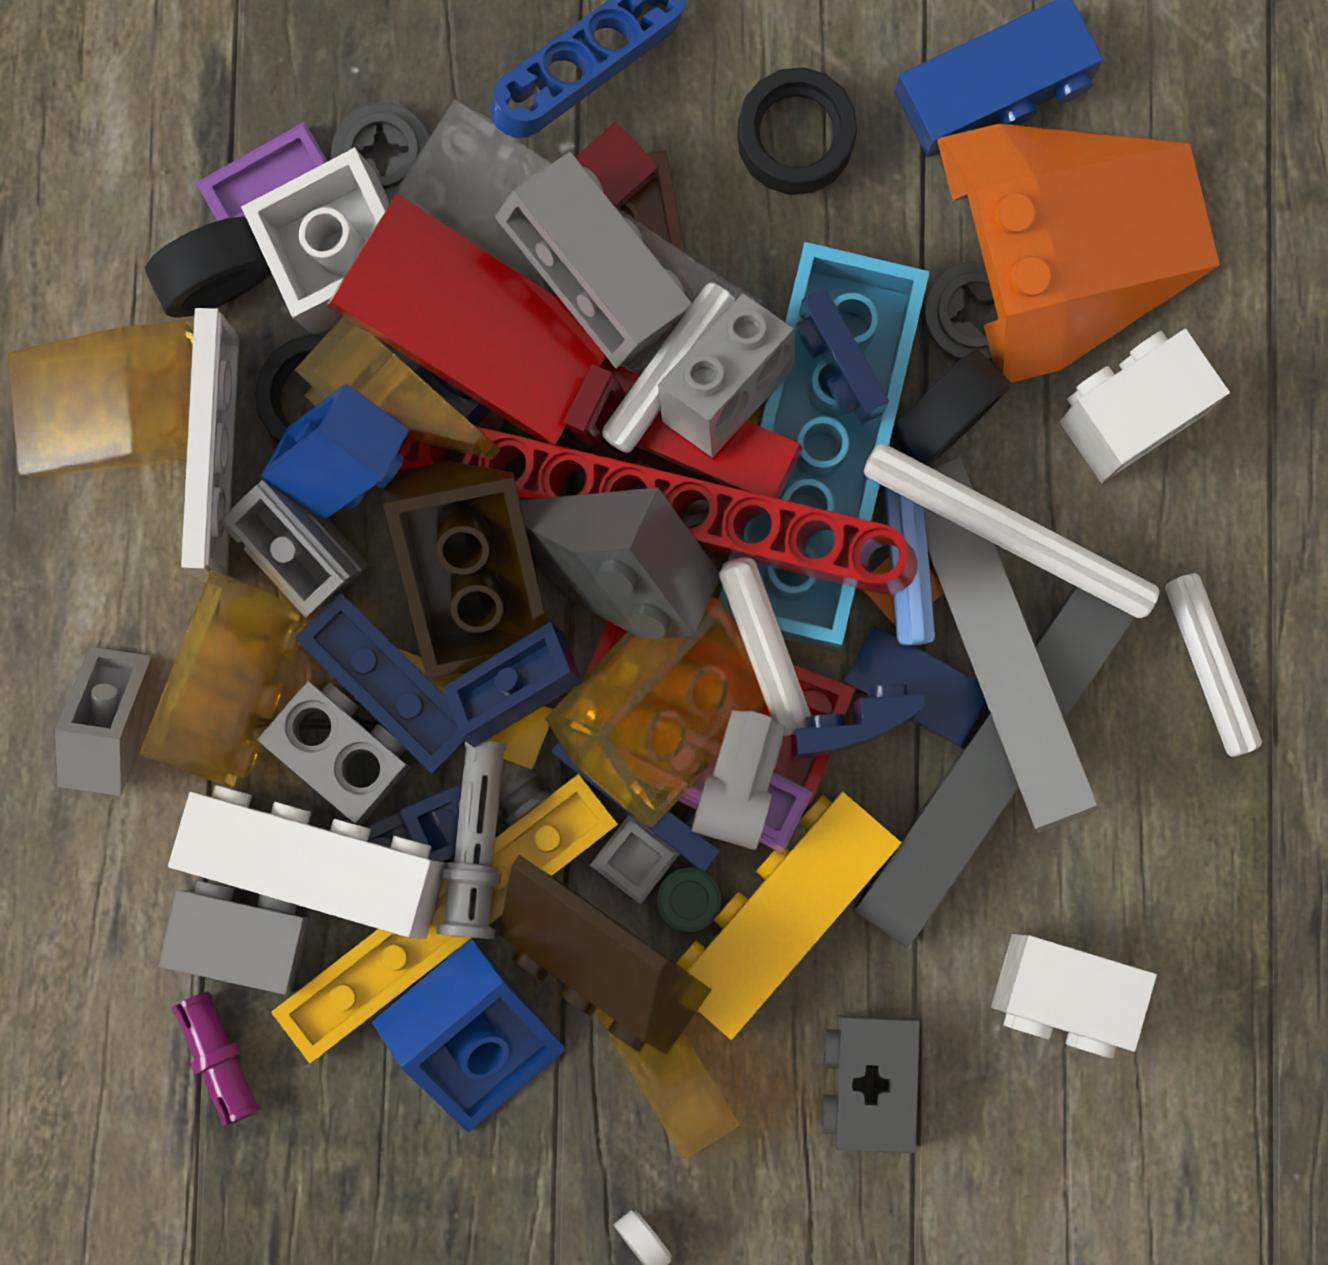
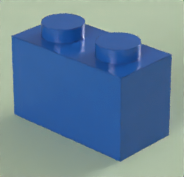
(337, 453)

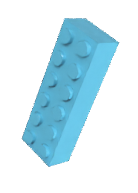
(882, 312)

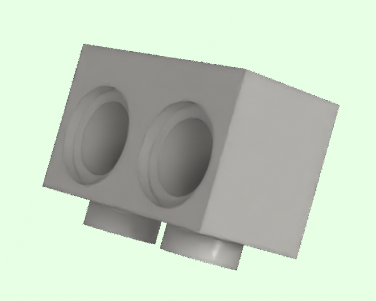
(727, 375)
(327, 763)

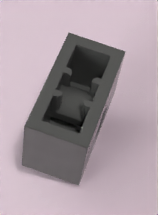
(891, 1117)

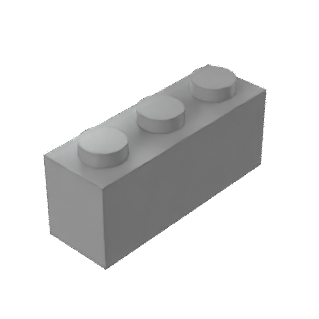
(593, 259)

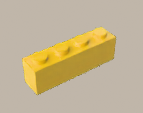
(788, 911)

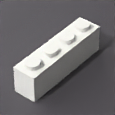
(308, 864)

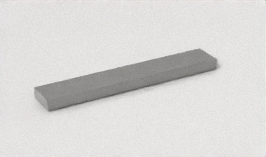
(1008, 669)

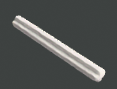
(1011, 531)

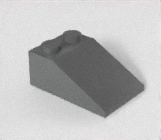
(623, 559)

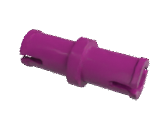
(215, 1059)

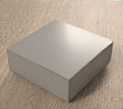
(634, 859)

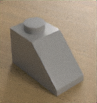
(102, 721)

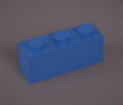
(1000, 75)

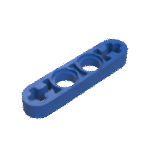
(583, 50)

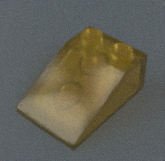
(103, 400)

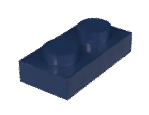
(827, 334)
(512, 684)

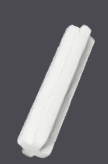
(643, 401)
(764, 643)
(1213, 665)

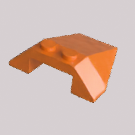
(1076, 235)

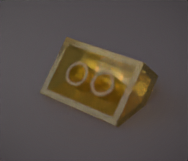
(223, 681)
(658, 712)

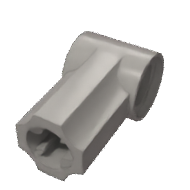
(736, 795)

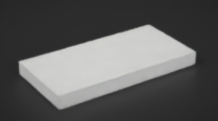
(210, 444)

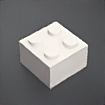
(315, 232)
(1143, 405)
(1073, 991)

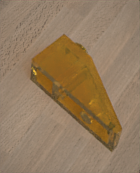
(365, 364)
(679, 1092)

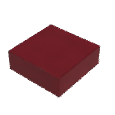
(618, 164)
(594, 406)

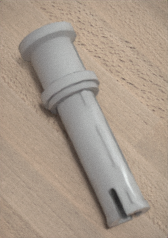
(472, 873)

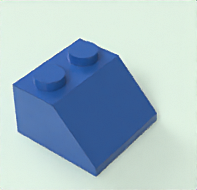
(468, 1036)

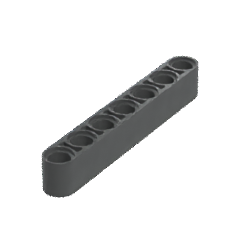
(981, 776)

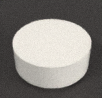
(642, 1239)

